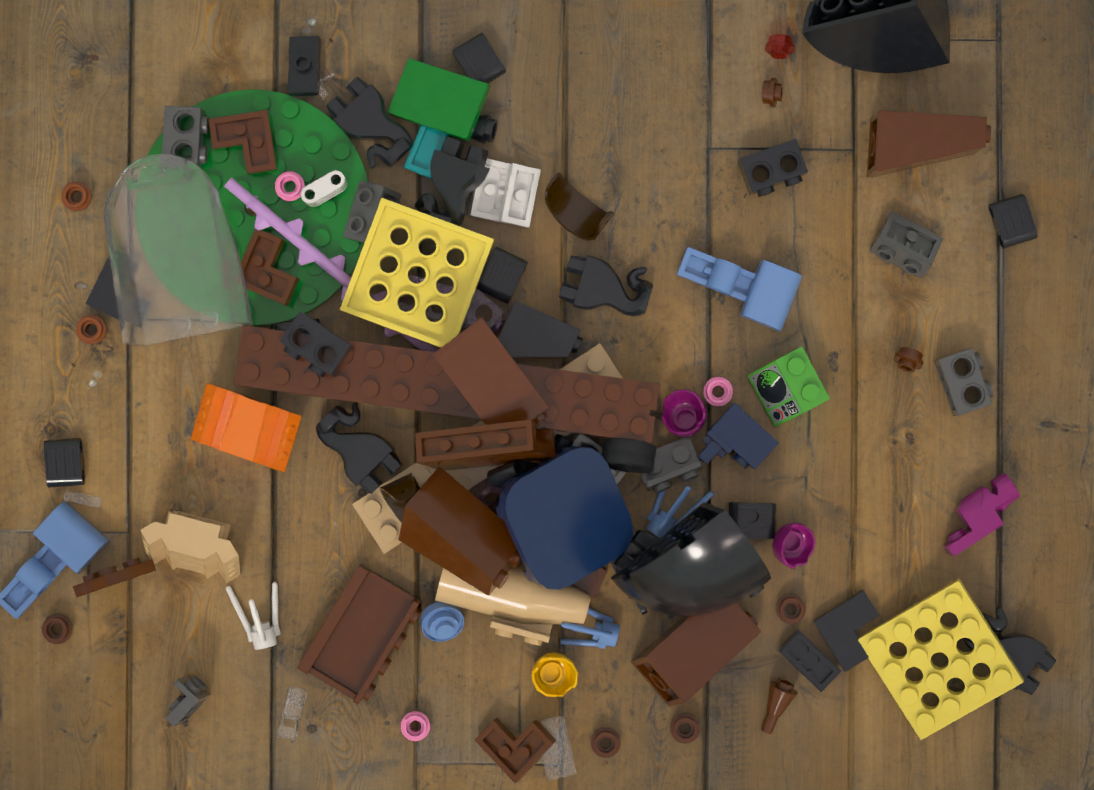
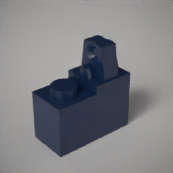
(740, 434)

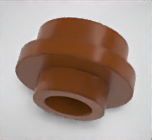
(68, 192)
(83, 324)

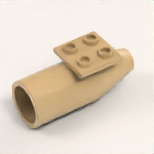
(519, 605)

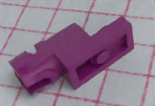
(979, 513)

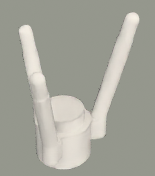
(261, 632)

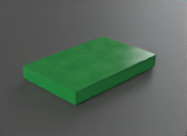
(439, 99)

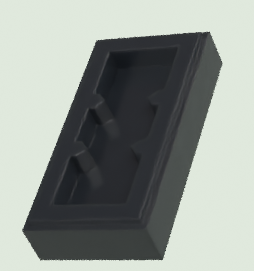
(304, 66)
(809, 660)

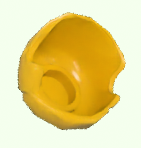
(554, 674)

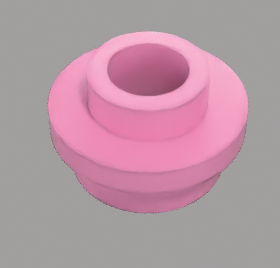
(281, 182)
(727, 391)
(411, 734)

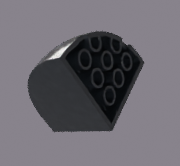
(880, 33)
(695, 567)

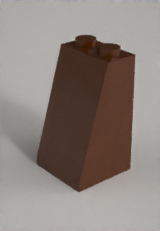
(920, 139)
(490, 377)
(459, 533)
(695, 652)

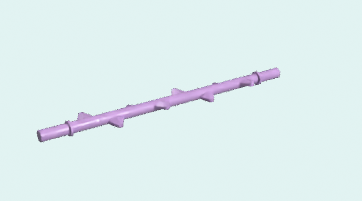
(307, 252)

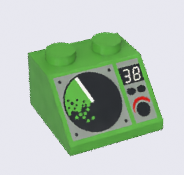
(788, 386)

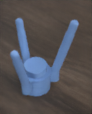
(664, 521)
(604, 633)

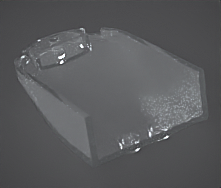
(172, 253)

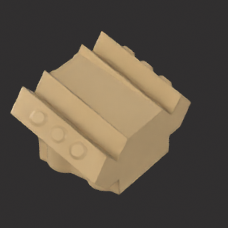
(192, 544)

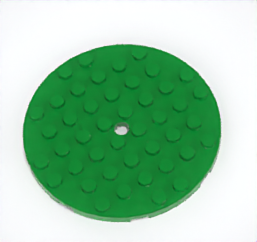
(305, 144)

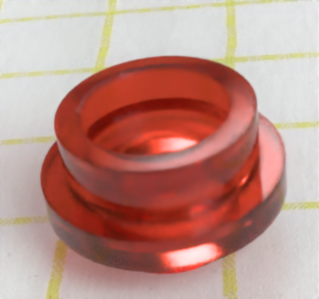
(780, 46)

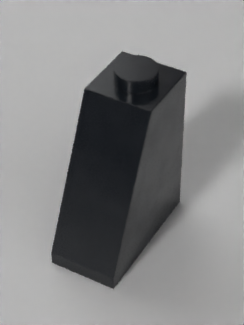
(537, 335)

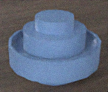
(441, 621)

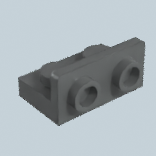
(365, 207)
(906, 245)
(673, 463)
(186, 705)

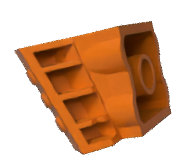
(246, 427)

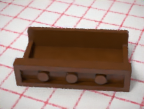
(484, 445)
(360, 634)

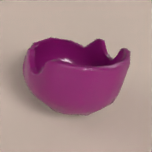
(683, 413)
(793, 544)

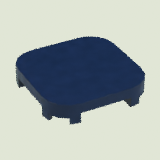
(566, 517)

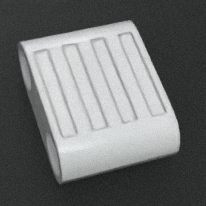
(324, 188)

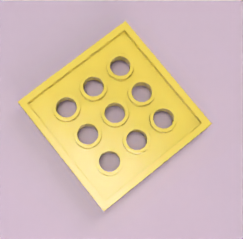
(419, 227)
(970, 625)

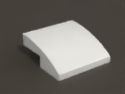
(506, 194)

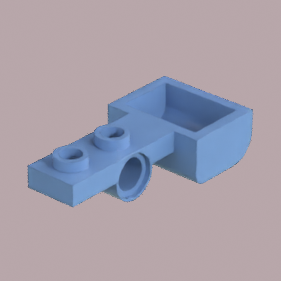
(764, 294)
(67, 542)

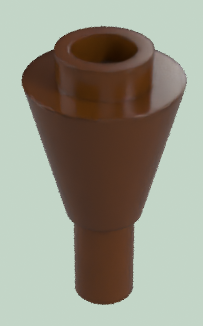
(779, 697)

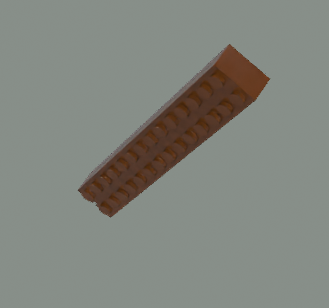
(418, 383)

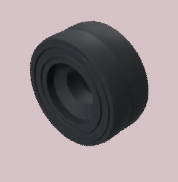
(629, 455)

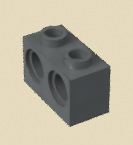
(175, 138)
(955, 384)

